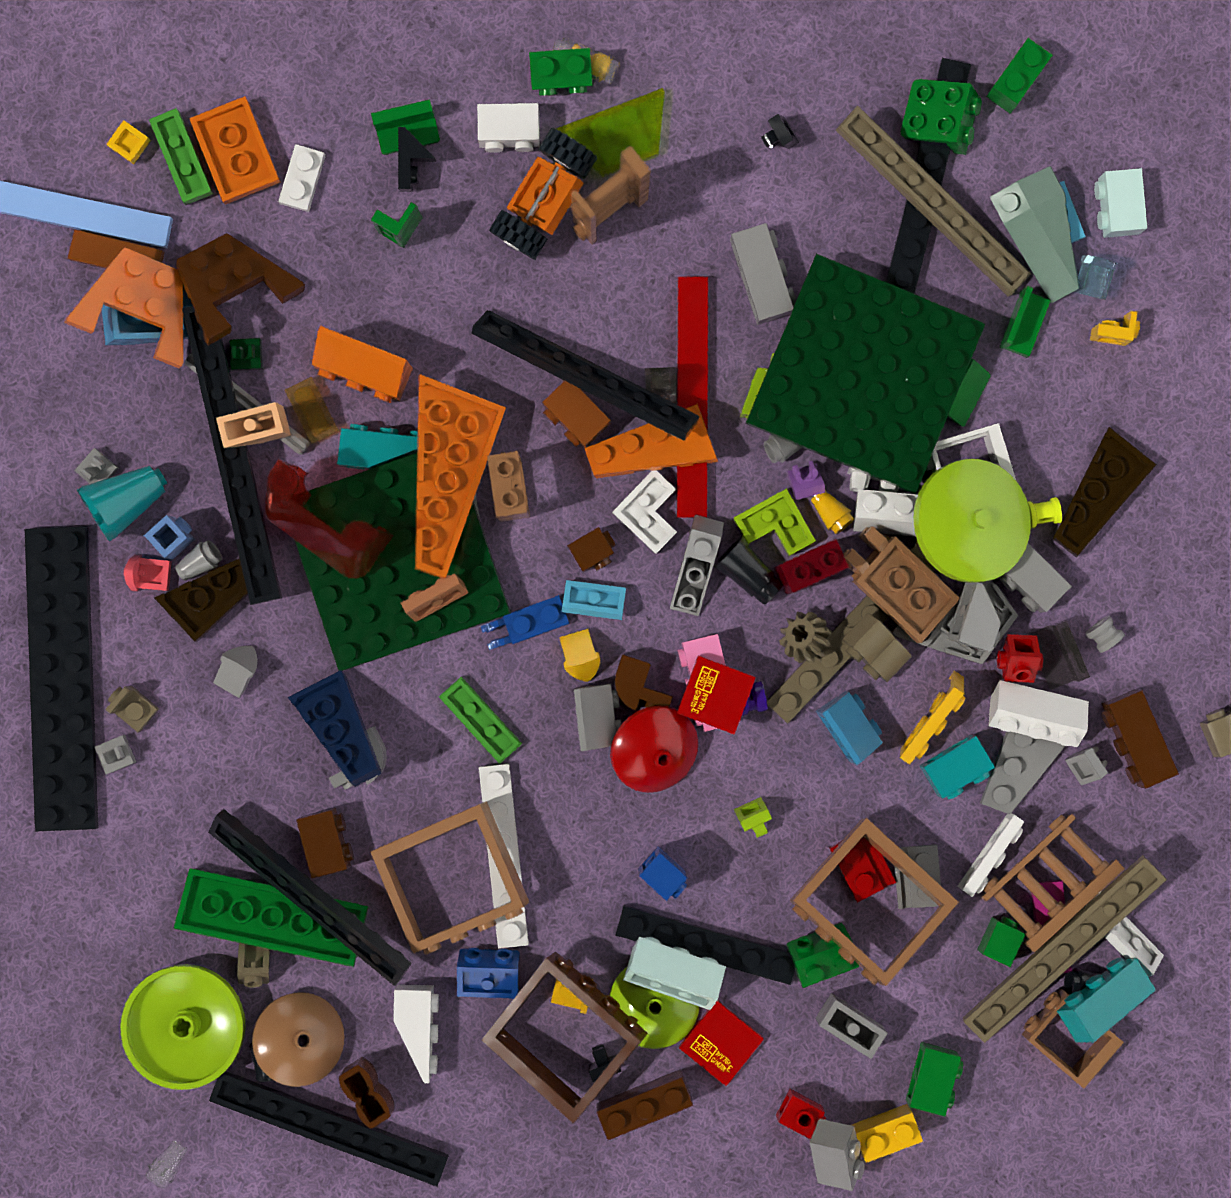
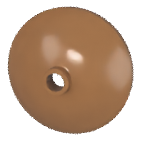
(277, 1037)

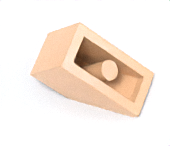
(253, 426)

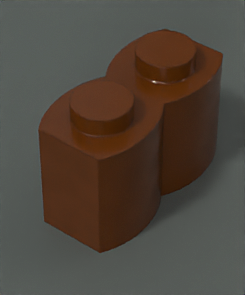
(371, 1098)

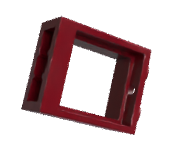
(811, 567)

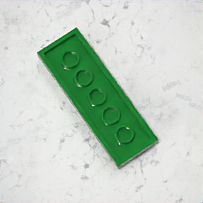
(258, 917)

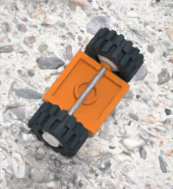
(544, 194)

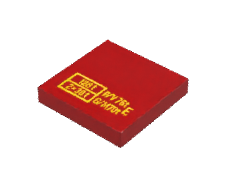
(716, 695)
(721, 1042)

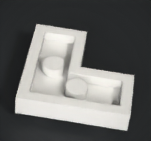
(640, 513)

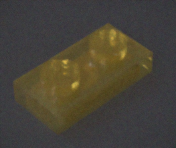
(311, 410)

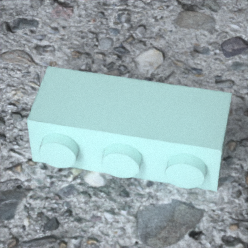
(675, 972)

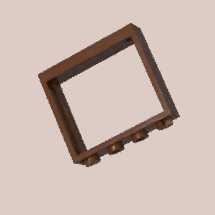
(534, 1070)

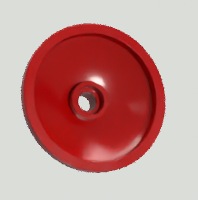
(647, 737)

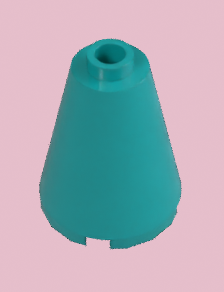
(122, 498)

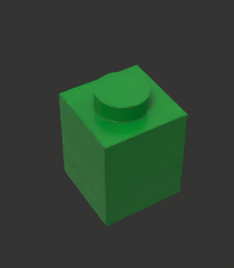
(1001, 940)

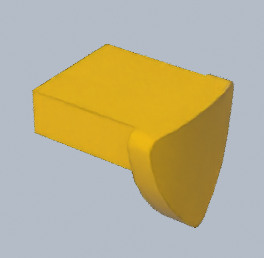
(580, 656)

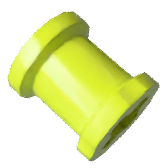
(1045, 512)

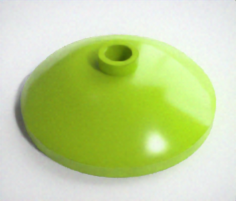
(663, 1027)

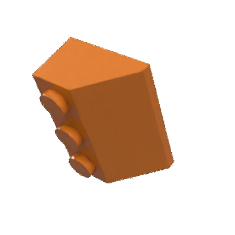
(360, 365)

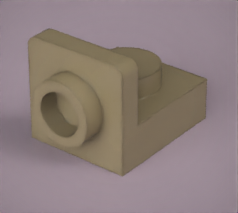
(131, 707)
(253, 965)

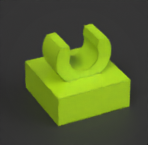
(753, 815)

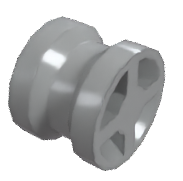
(1105, 634)

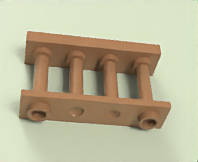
(625, 186)
(1058, 912)

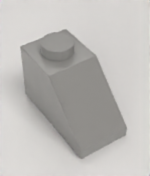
(975, 619)

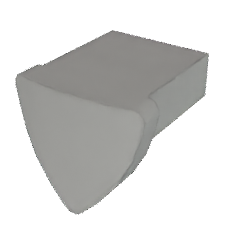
(236, 669)

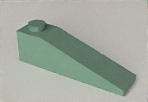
(1039, 225)

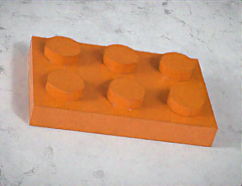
(235, 150)

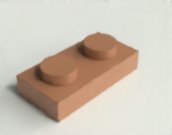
(435, 597)

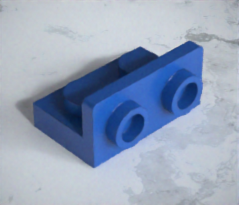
(488, 973)

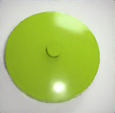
(972, 520)
(182, 1026)

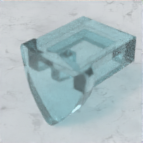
(1095, 276)

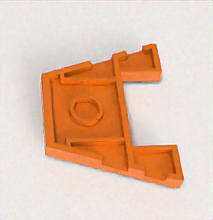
(143, 291)

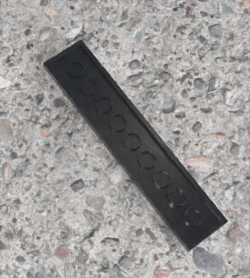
(61, 679)

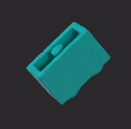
(957, 767)

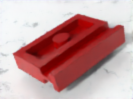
(865, 870)

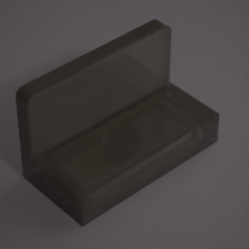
(1060, 655)

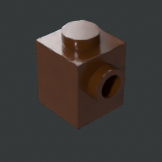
(593, 550)

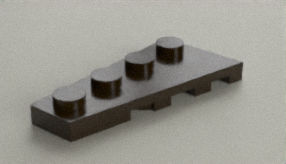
(1104, 488)

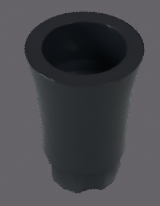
(749, 571)

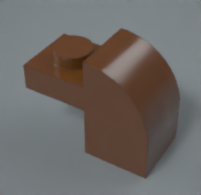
(630, 684)

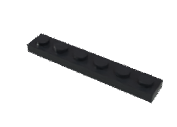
(704, 942)

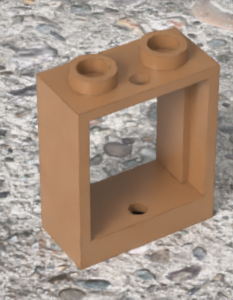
(505, 474)
(1090, 1062)

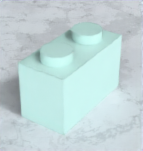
(1121, 203)

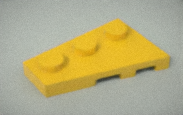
(916, 743)

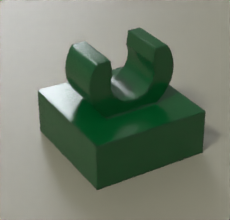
(246, 354)

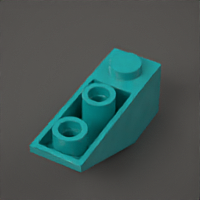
(371, 449)

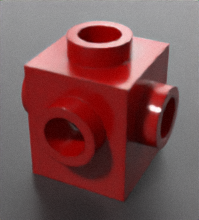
(1020, 658)

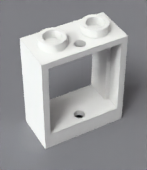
(994, 444)

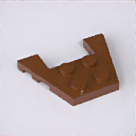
(224, 271)

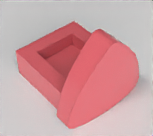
(147, 573)

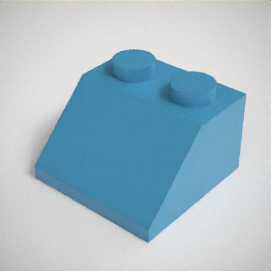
(850, 726)

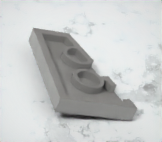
(1017, 769)

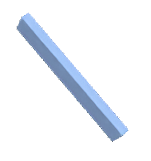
(85, 214)

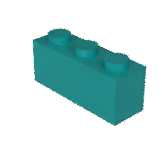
(1105, 999)

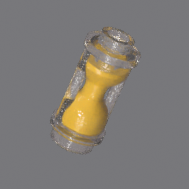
(603, 66)

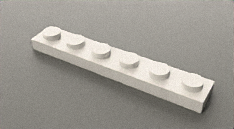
(497, 791)

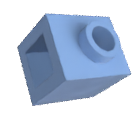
(170, 536)

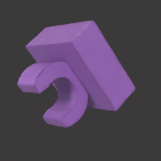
(806, 481)

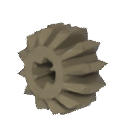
(794, 640)

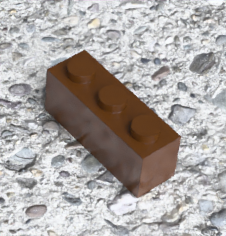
(1138, 739)
(644, 1104)

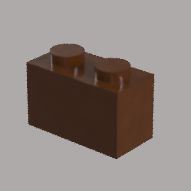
(324, 842)

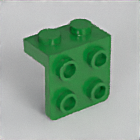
(942, 113)

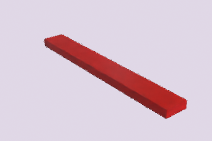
(692, 385)

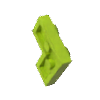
(780, 515)

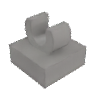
(96, 467)
(115, 754)
(1087, 765)

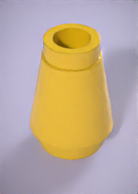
(833, 512)

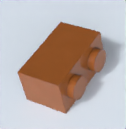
(576, 414)

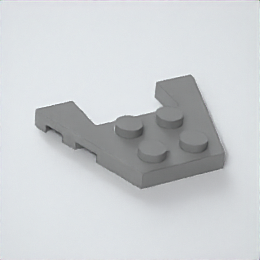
(938, 637)

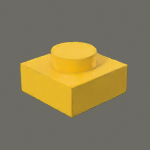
(128, 142)

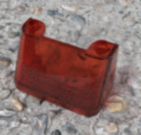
(349, 552)

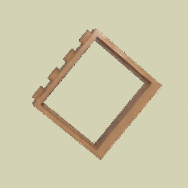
(908, 867)
(483, 921)

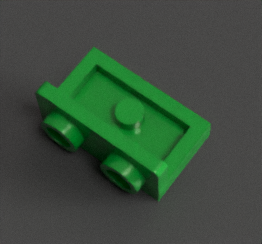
(561, 70)
(817, 959)

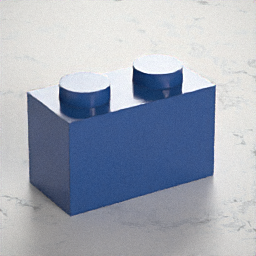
(663, 874)

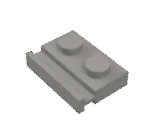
(907, 892)

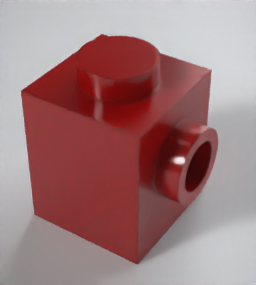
(800, 1113)

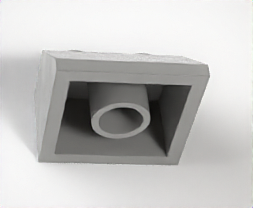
(596, 716)

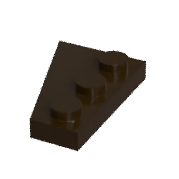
(206, 600)

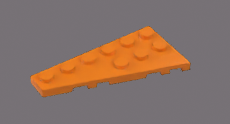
(452, 453)

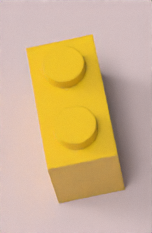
(887, 1133)

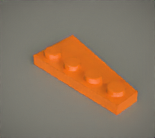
(650, 450)

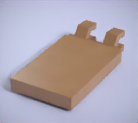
(900, 584)

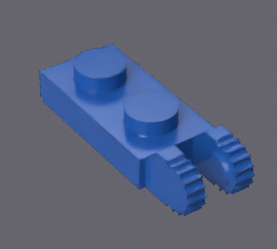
(528, 622)

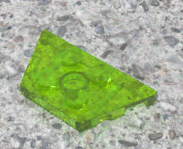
(619, 127)

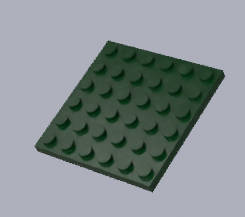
(865, 373)
(366, 613)

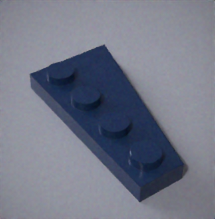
(338, 725)

